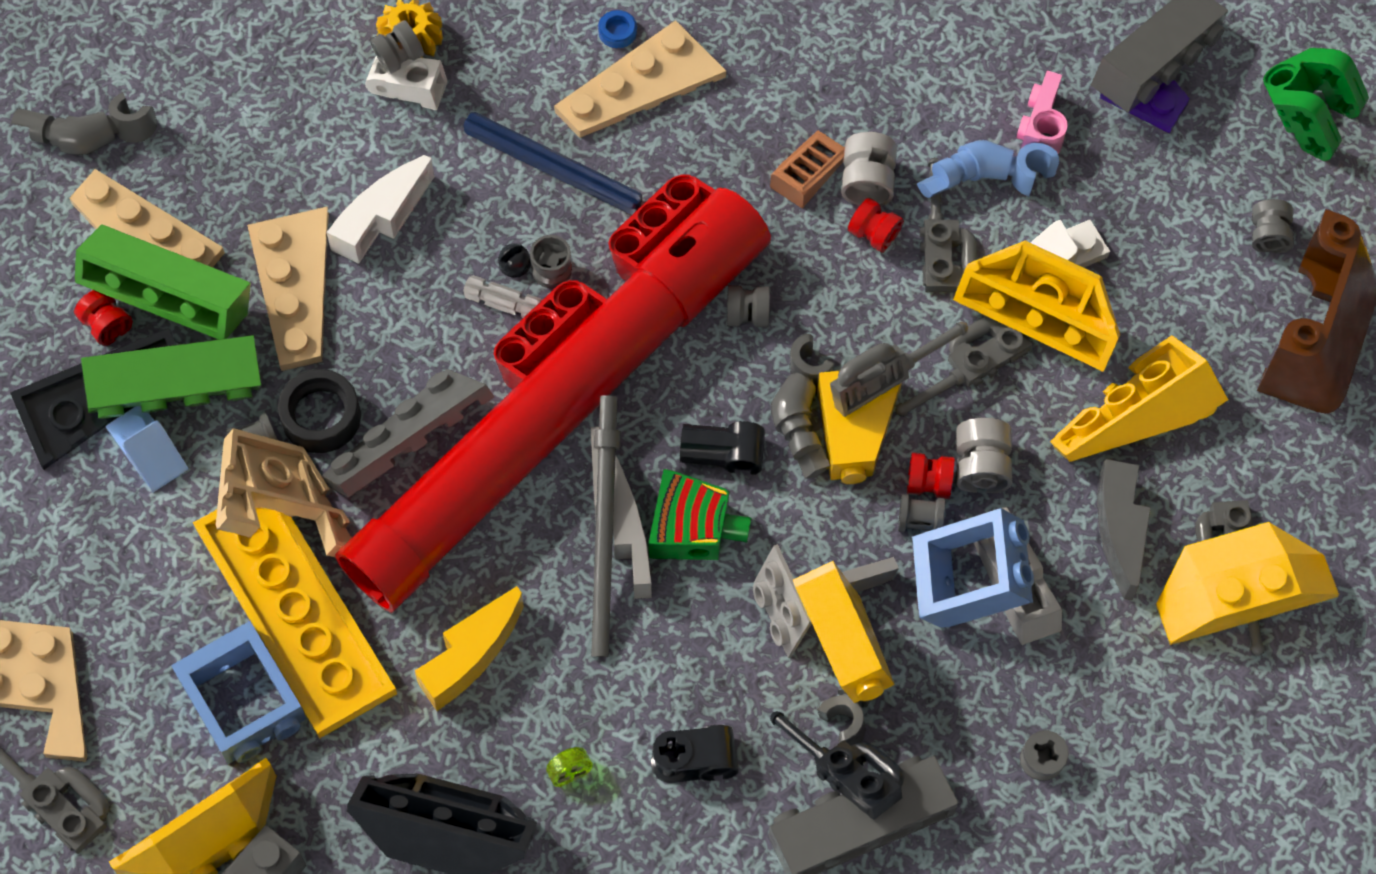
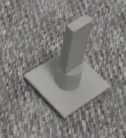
(779, 596)

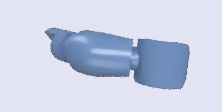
(991, 161)

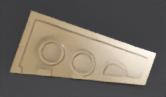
(651, 73)
(117, 207)
(292, 276)

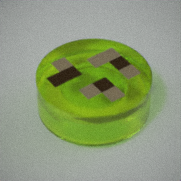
(569, 766)

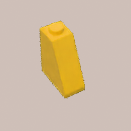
(857, 439)
(844, 632)

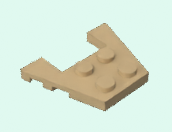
(277, 478)
(42, 676)

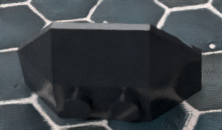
(441, 823)

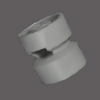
(869, 168)
(984, 455)

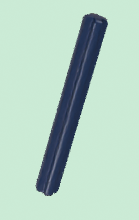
(553, 163)

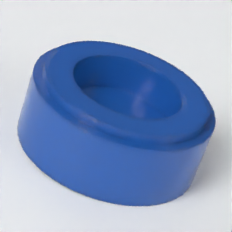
(617, 29)

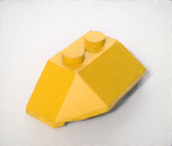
(1044, 300)
(1241, 581)
(208, 831)

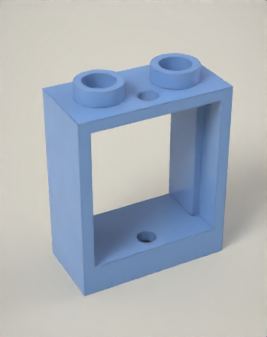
(935, 570)
(217, 658)

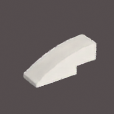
(380, 209)

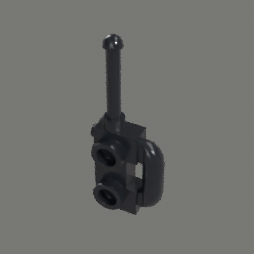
(845, 770)

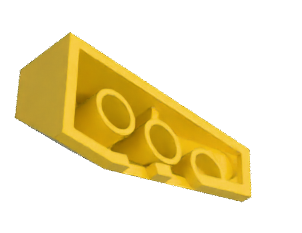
(1166, 393)

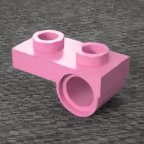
(1043, 117)

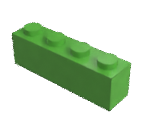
(162, 282)
(169, 375)

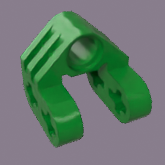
(1306, 114)

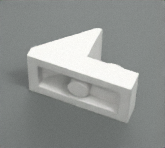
(1076, 244)

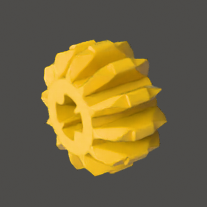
(421, 19)

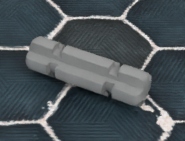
(499, 296)

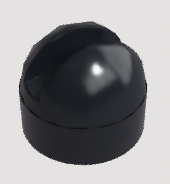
(517, 263)

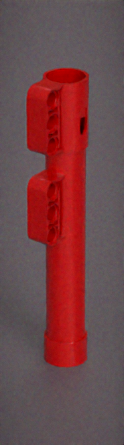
(558, 364)

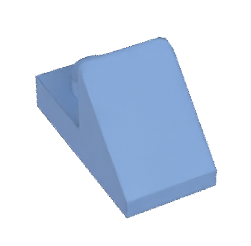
(147, 448)

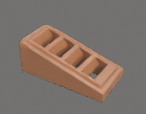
(793, 189)

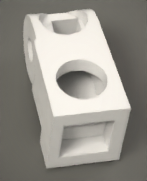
(415, 81)

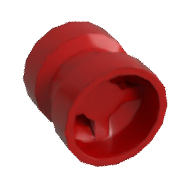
(877, 226)
(103, 317)
(930, 475)

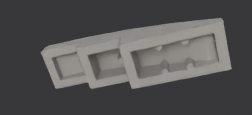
(627, 527)

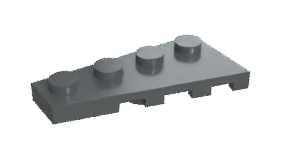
(405, 430)

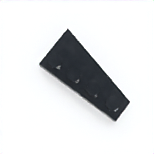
(57, 407)

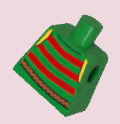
(693, 519)

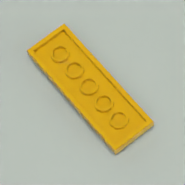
(299, 619)

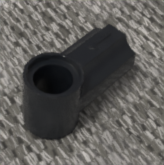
(732, 447)

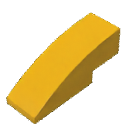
(470, 648)

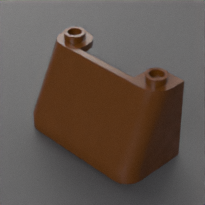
(1319, 358)

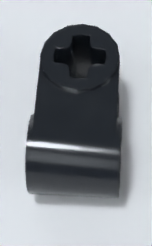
(699, 752)

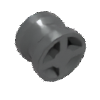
(1039, 763)

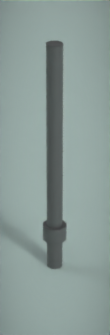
(607, 442)

